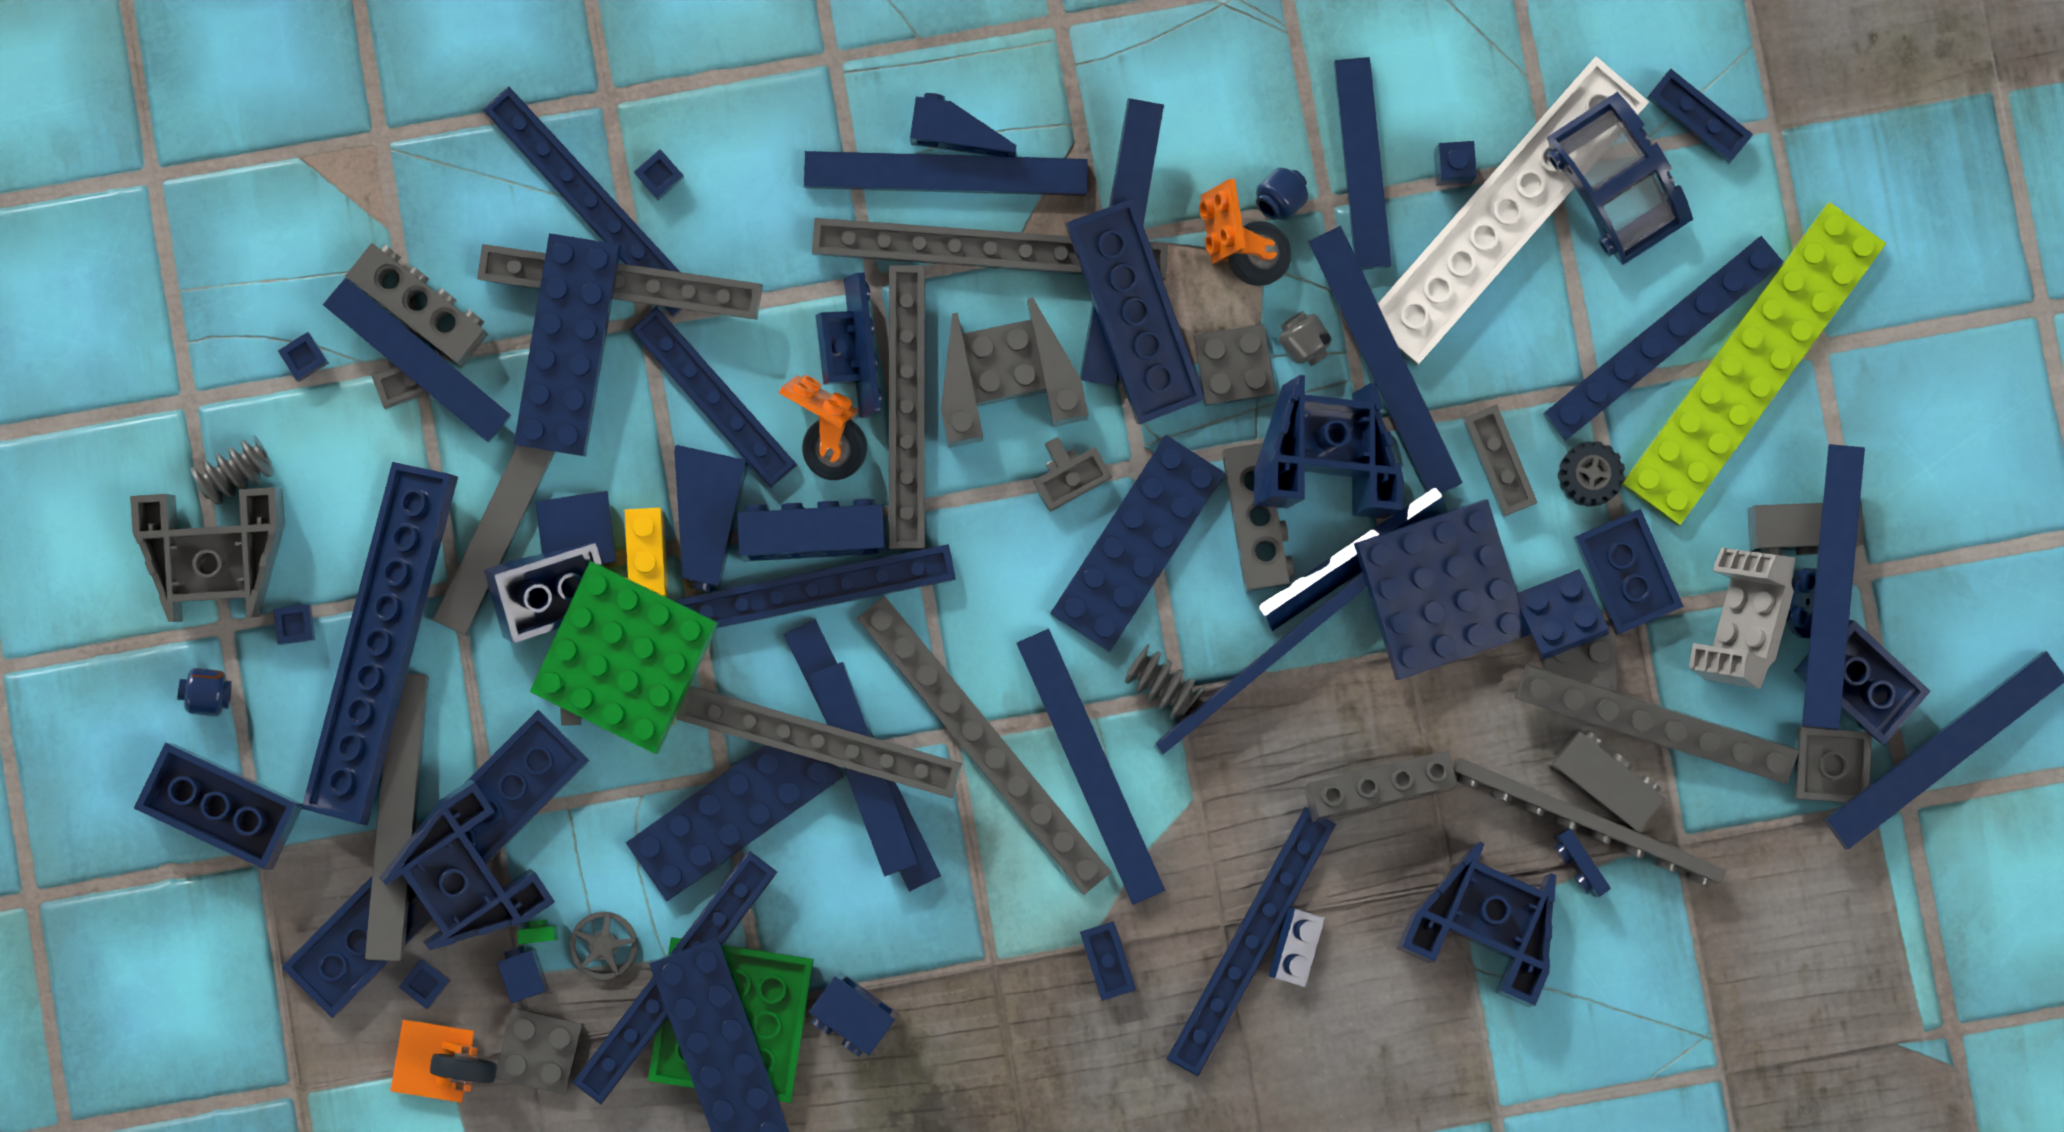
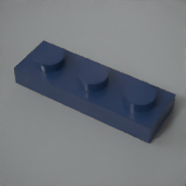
(1699, 116)

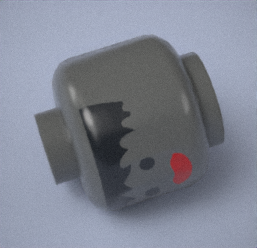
(1305, 338)

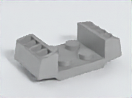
(1749, 620)

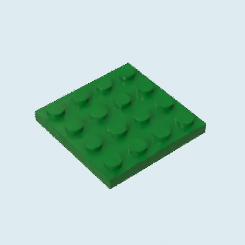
(624, 657)
(775, 1002)

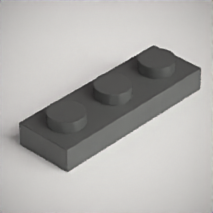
(1499, 460)

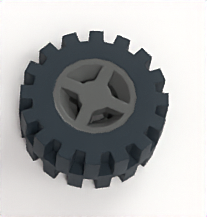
(1594, 461)

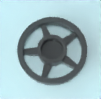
(603, 945)

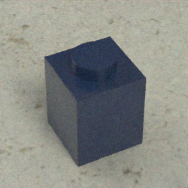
(1455, 163)
(522, 974)

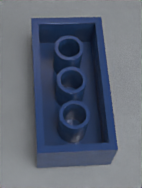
(811, 531)
(218, 806)
(852, 1014)

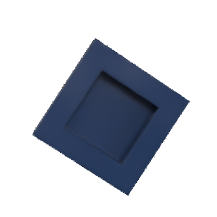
(658, 174)
(303, 356)
(294, 624)
(424, 983)

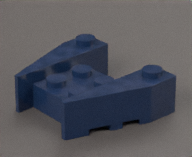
(1329, 439)
(455, 880)
(1491, 913)

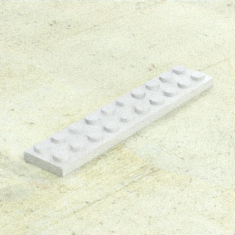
(1492, 223)

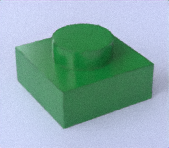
(537, 932)

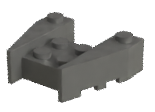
(1005, 366)
(210, 560)

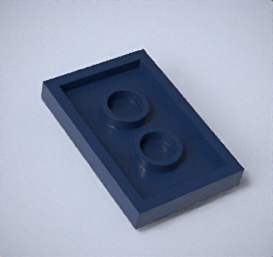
(1628, 572)

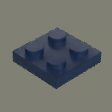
(1561, 614)

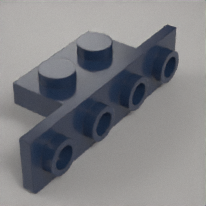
(848, 346)

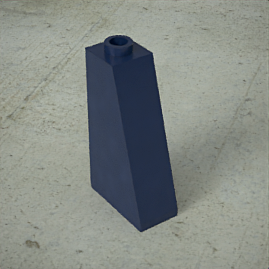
(707, 510)

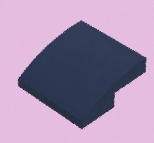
(575, 522)

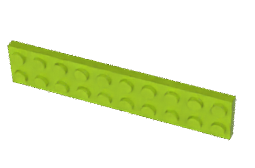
(1753, 364)

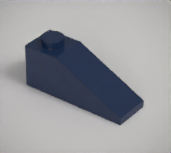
(949, 127)

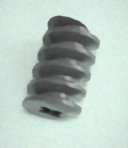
(233, 471)
(1162, 683)

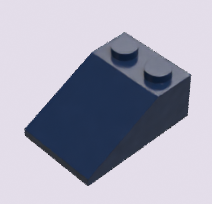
(537, 589)
(1875, 686)

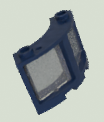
(1620, 178)

